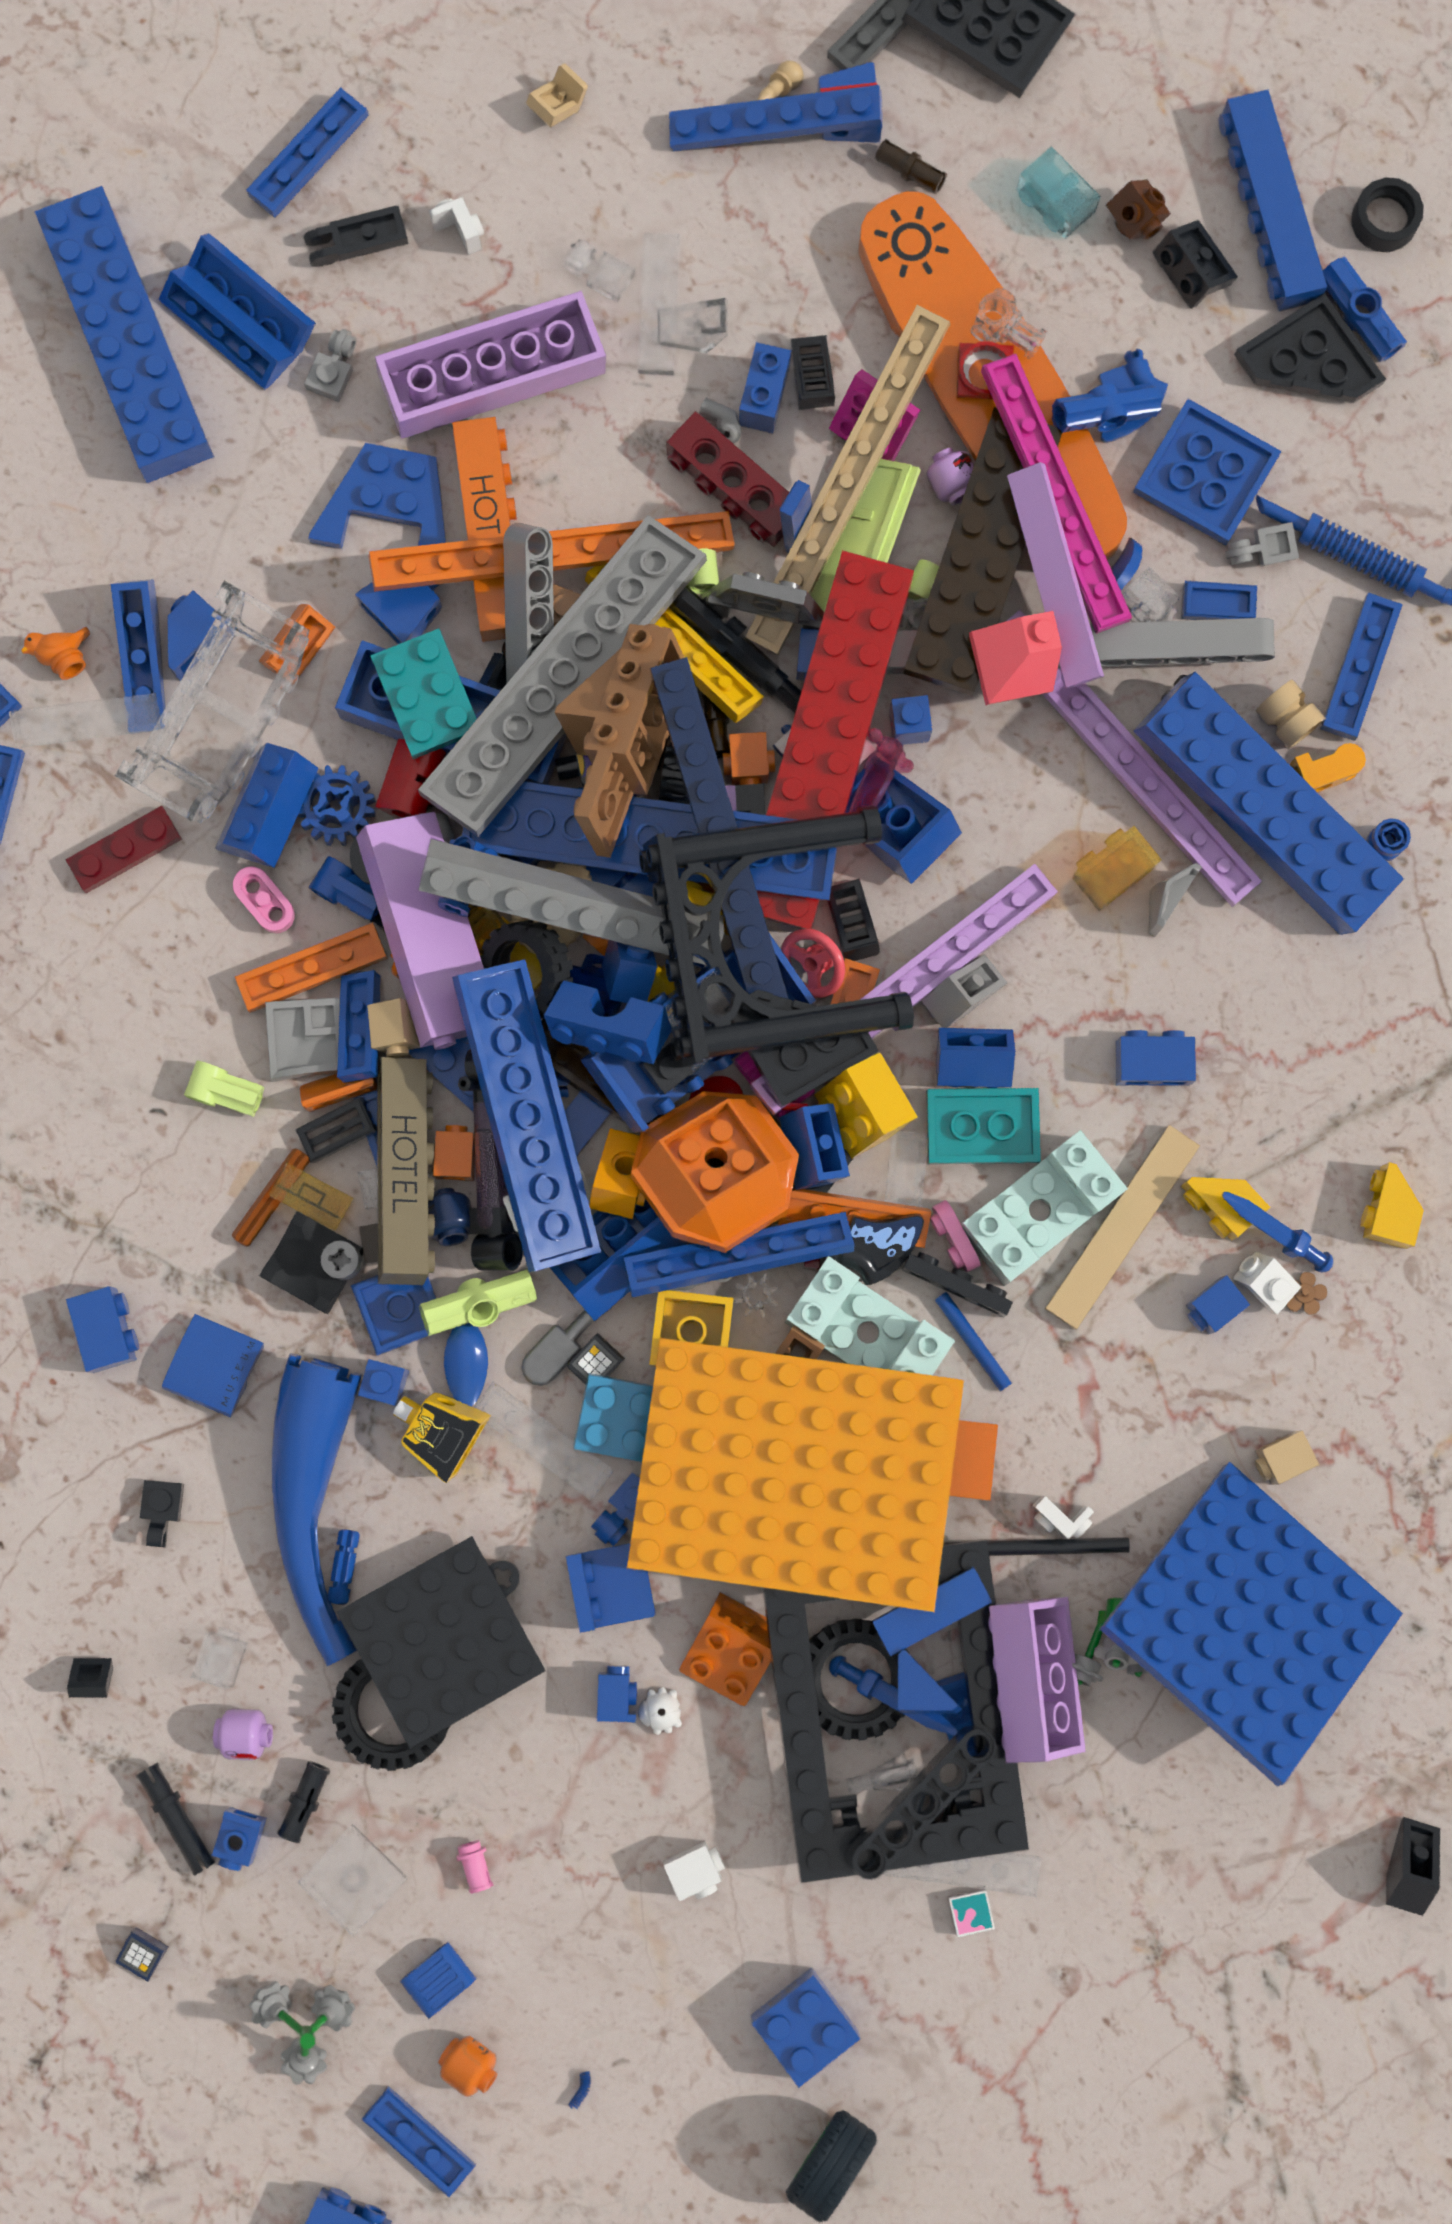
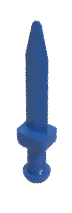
(1295, 1242)
(871, 1685)

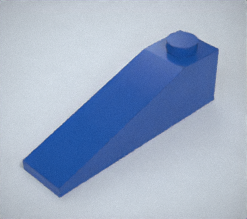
(139, 638)

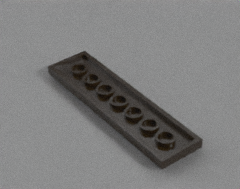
(973, 569)

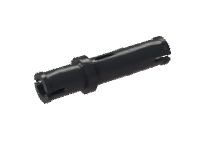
(166, 1803)

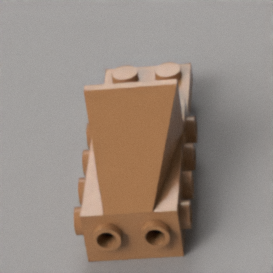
(620, 729)

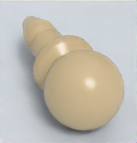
(786, 78)

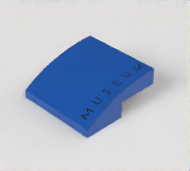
(212, 1365)

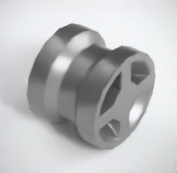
(348, 1261)

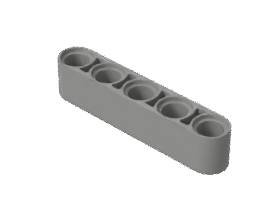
(527, 592)

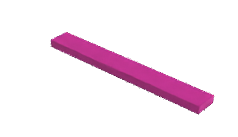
(1034, 445)

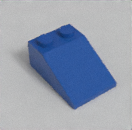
(913, 827)

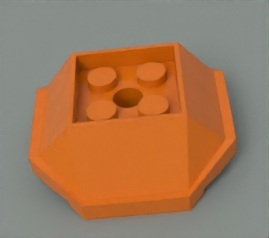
(720, 1203)

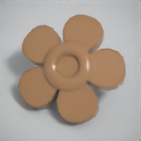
(1308, 1295)

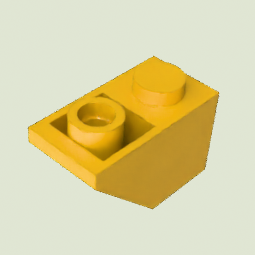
(1207, 1195)
(1394, 1209)

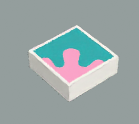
(971, 1912)

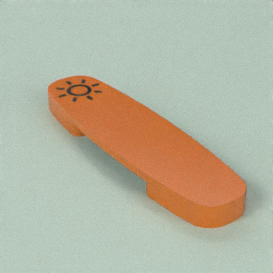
(925, 260)

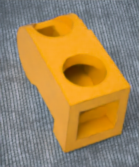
(1331, 769)

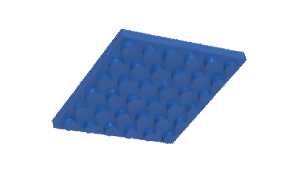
(1252, 1623)

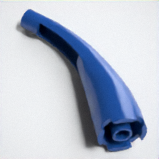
(307, 1434)

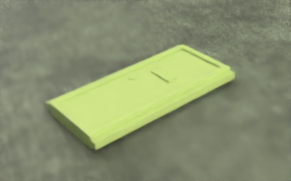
(873, 522)

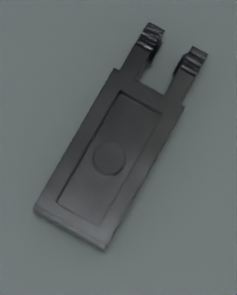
(357, 236)

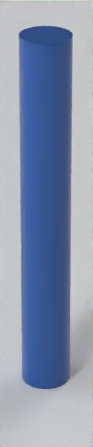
(973, 1341)

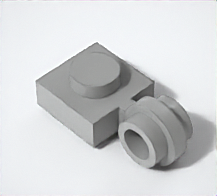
(330, 374)
(1273, 546)

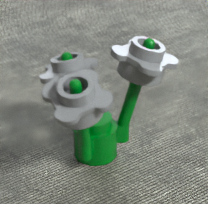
(1110, 1652)

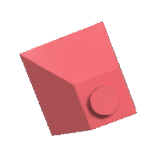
(1017, 657)

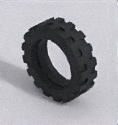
(546, 946)

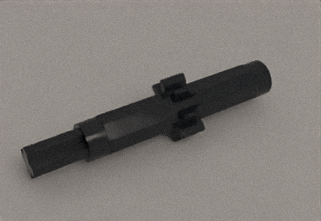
(728, 641)

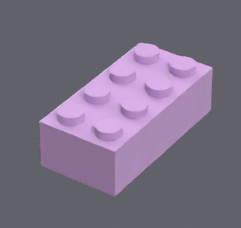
(1036, 1680)

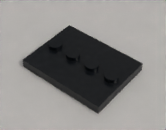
(995, 37)

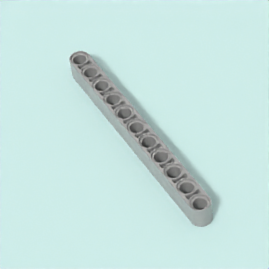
(1159, 643)

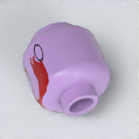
(242, 1734)

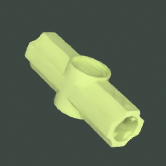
(477, 1302)

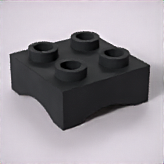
(298, 1265)

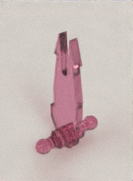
(880, 769)

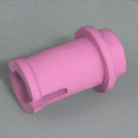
(474, 1866)

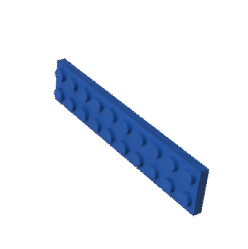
(542, 826)

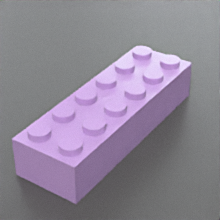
(491, 364)

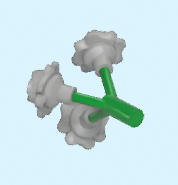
(304, 2057)

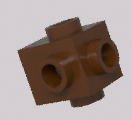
(1138, 210)

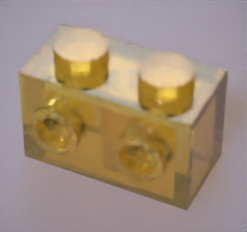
(1116, 867)

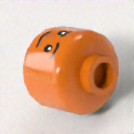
(468, 2066)

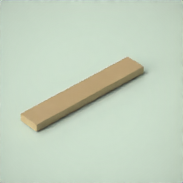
(1122, 1227)

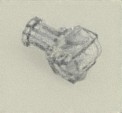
(1009, 327)

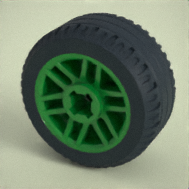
(831, 2166)

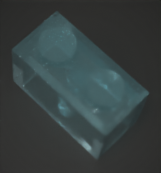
(1057, 193)

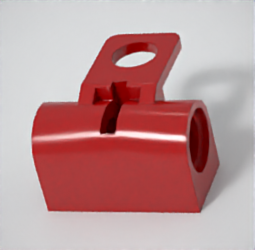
(403, 779)

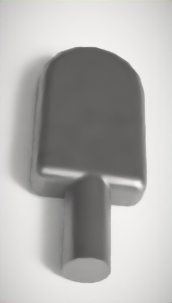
(554, 1351)

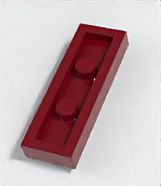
(123, 849)

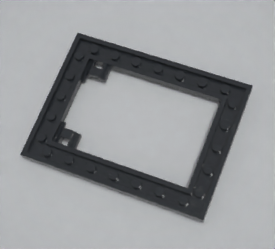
(975, 1830)

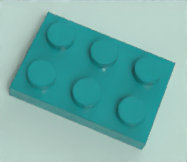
(425, 693)
(983, 1126)

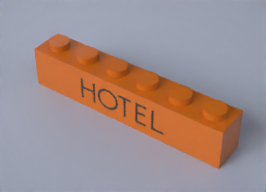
(485, 507)

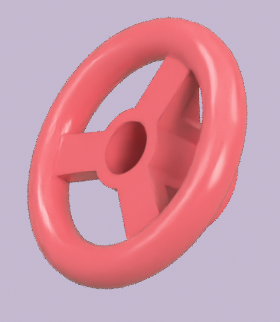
(816, 960)

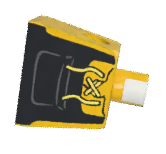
(440, 1432)

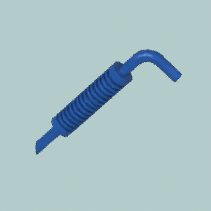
(1358, 553)

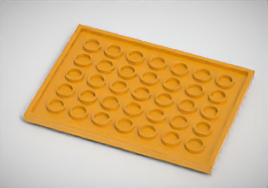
(796, 1474)

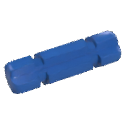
(343, 1567)

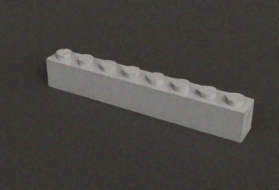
(548, 897)

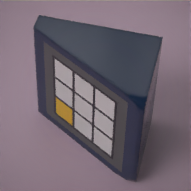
(141, 1954)

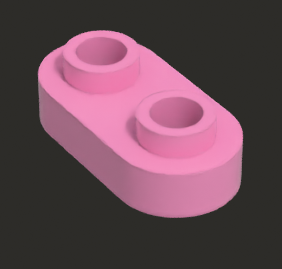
(264, 900)
(961, 1251)

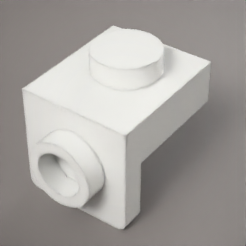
(455, 212)
(1267, 1281)
(1052, 1518)

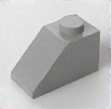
(963, 991)

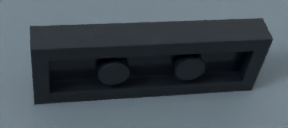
(958, 1283)

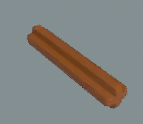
(265, 1204)

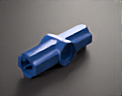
(1376, 326)
(1106, 407)

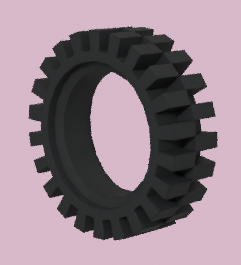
(831, 1719)
(357, 1739)

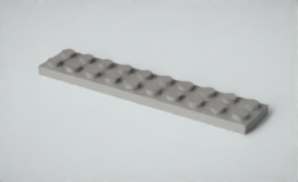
(521, 719)

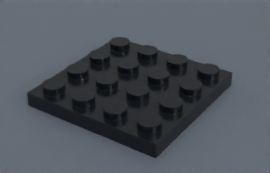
(441, 1642)

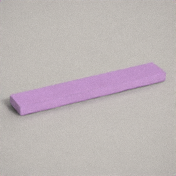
(1055, 573)

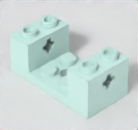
(1073, 1185)
(840, 1303)

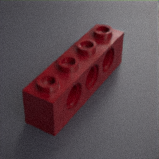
(700, 437)

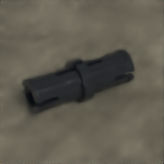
(303, 1802)

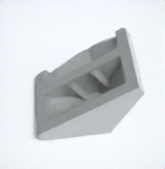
(1167, 895)

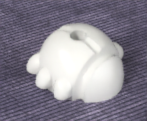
(649, 1709)

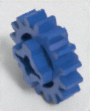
(347, 797)

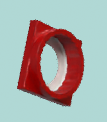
(968, 355)

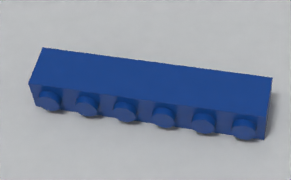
(1272, 200)

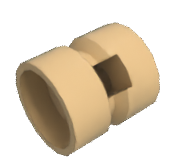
(1290, 714)

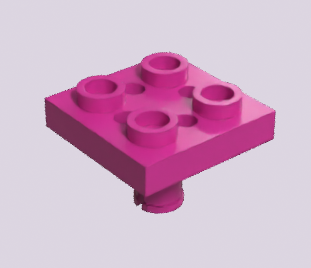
(855, 399)

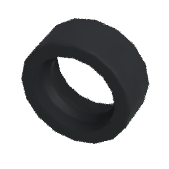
(1398, 191)

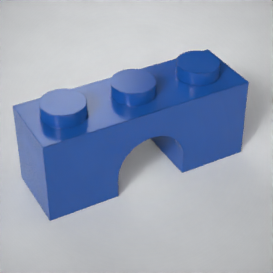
(633, 1033)

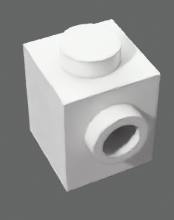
(695, 1871)

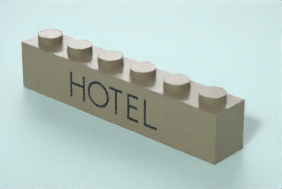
(403, 1171)

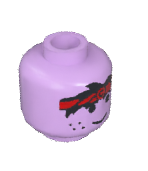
(950, 475)

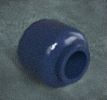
(450, 1216)

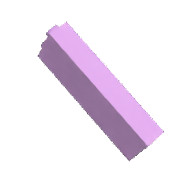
(422, 937)

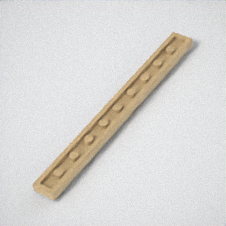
(855, 465)

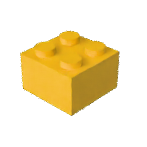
(867, 1104)
(691, 1319)

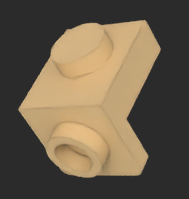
(559, 97)

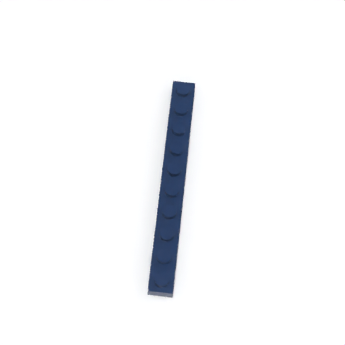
(712, 814)

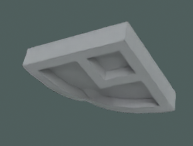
(302, 1037)

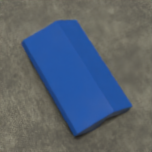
(237, 311)

